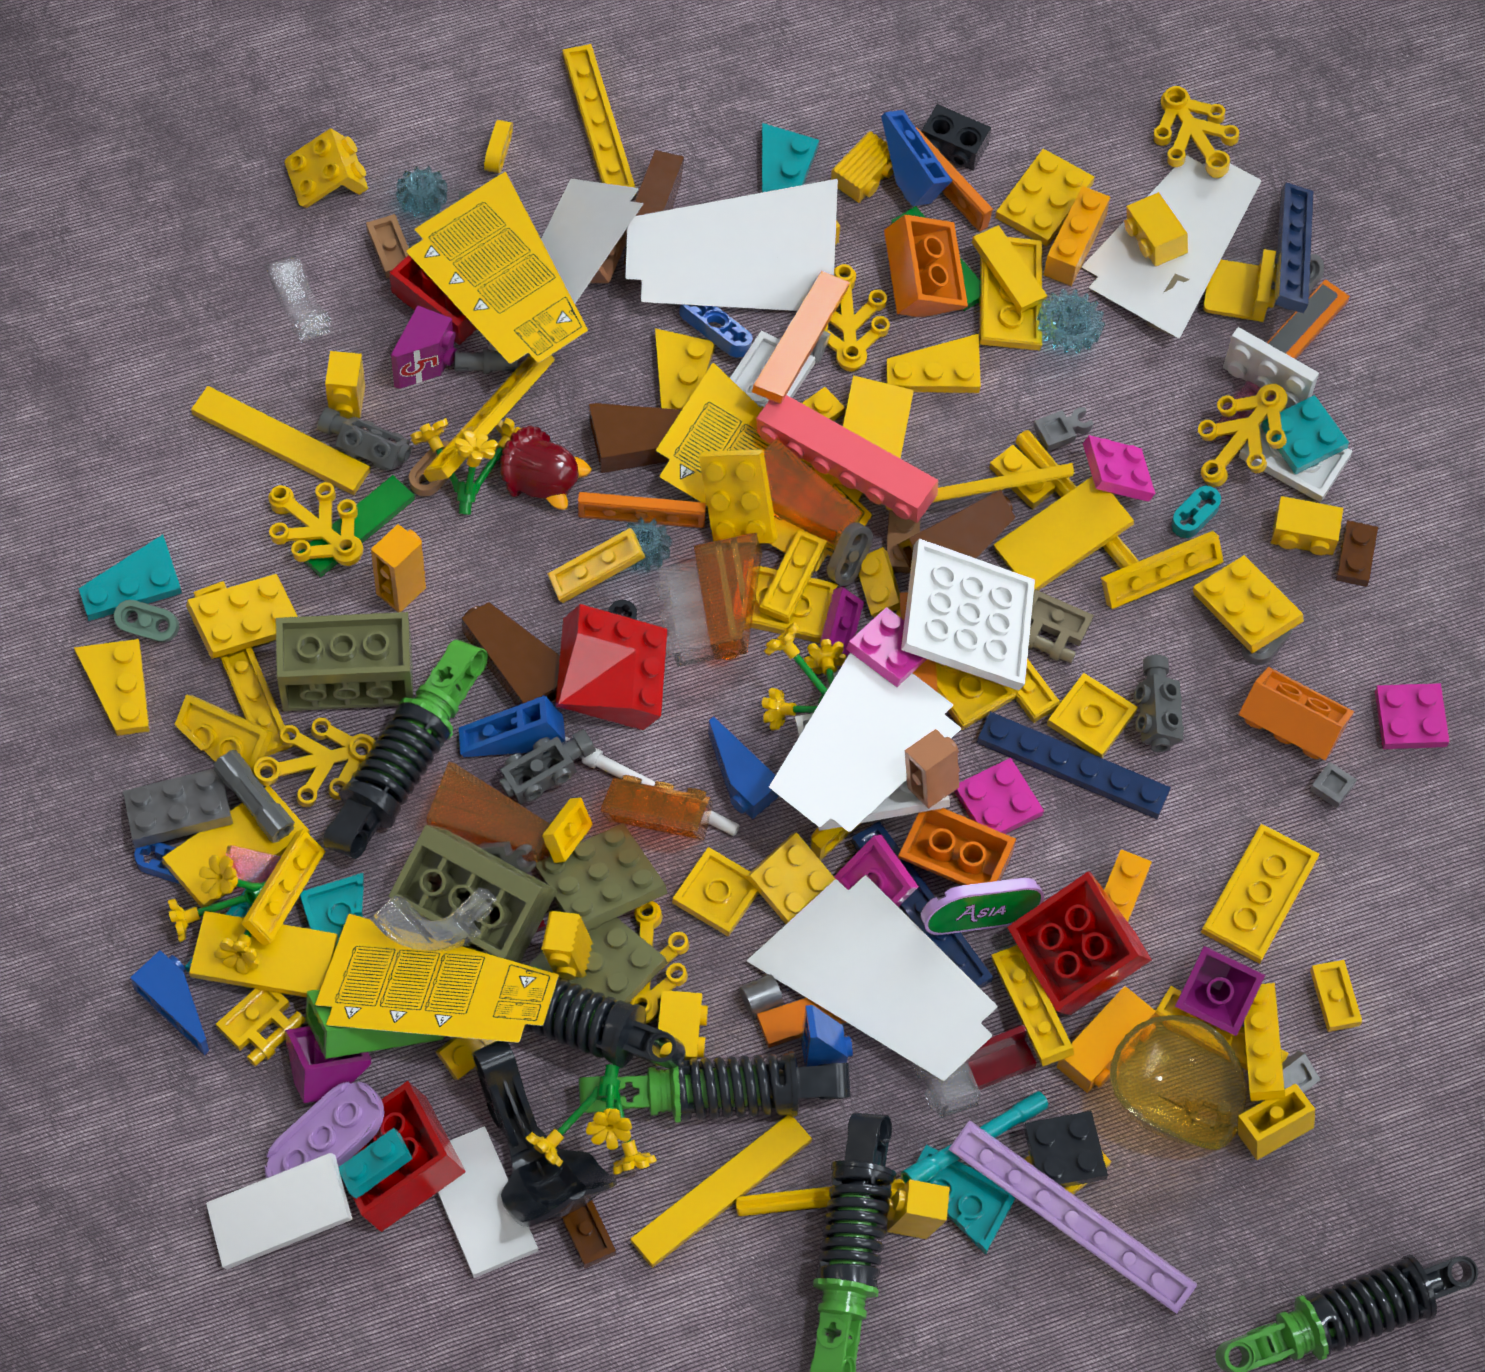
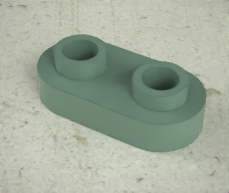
(147, 622)

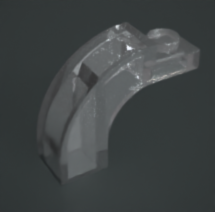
(297, 299)
(408, 928)

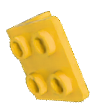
(325, 166)
(1242, 288)

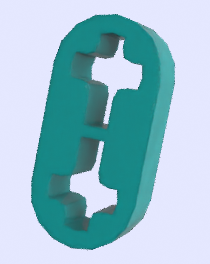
(1191, 507)

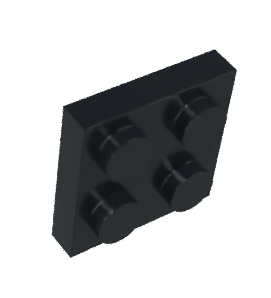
(1067, 1149)

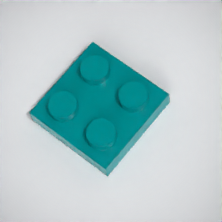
(1309, 434)

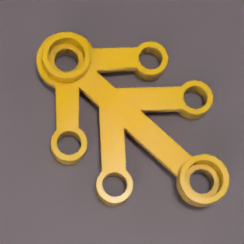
(1195, 129)
(850, 323)
(1245, 430)
(317, 527)
(319, 758)
(647, 926)

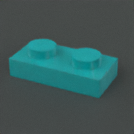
(375, 1163)

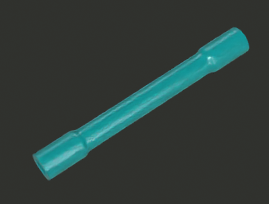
(1019, 1113)

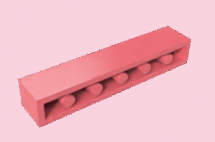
(848, 458)

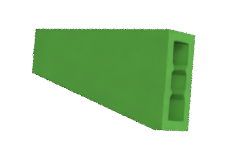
(343, 1041)

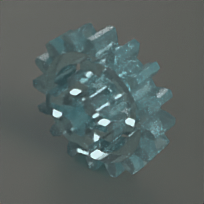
(1060, 310)

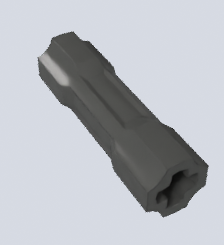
(239, 778)

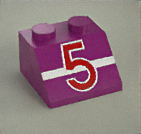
(423, 348)

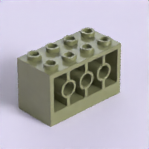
(344, 661)
(462, 870)

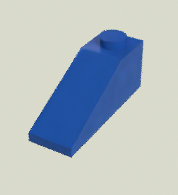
(913, 162)
(512, 729)
(742, 772)
(166, 989)
(823, 1039)

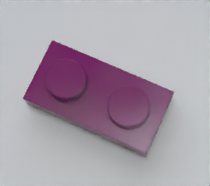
(842, 617)

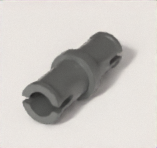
(482, 361)

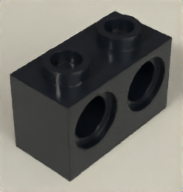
(956, 133)

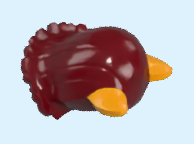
(540, 467)

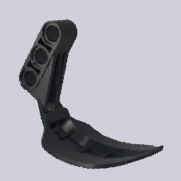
(536, 1186)

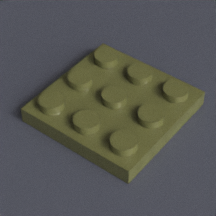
(603, 877)
(618, 962)

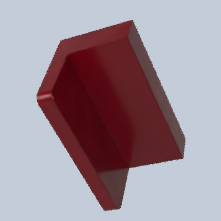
(1002, 1058)

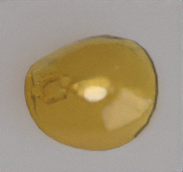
(1180, 1081)

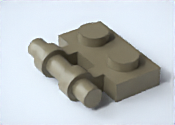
(1061, 620)

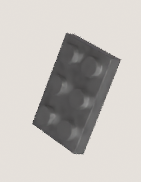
(177, 808)

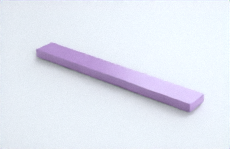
(1073, 1216)

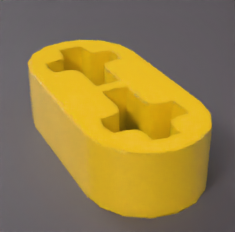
(498, 146)

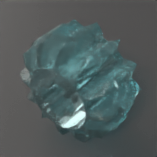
(421, 191)
(653, 541)

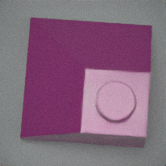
(1220, 990)
(315, 1074)

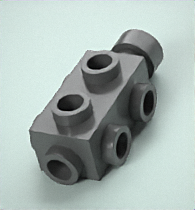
(360, 443)
(1159, 705)
(536, 765)

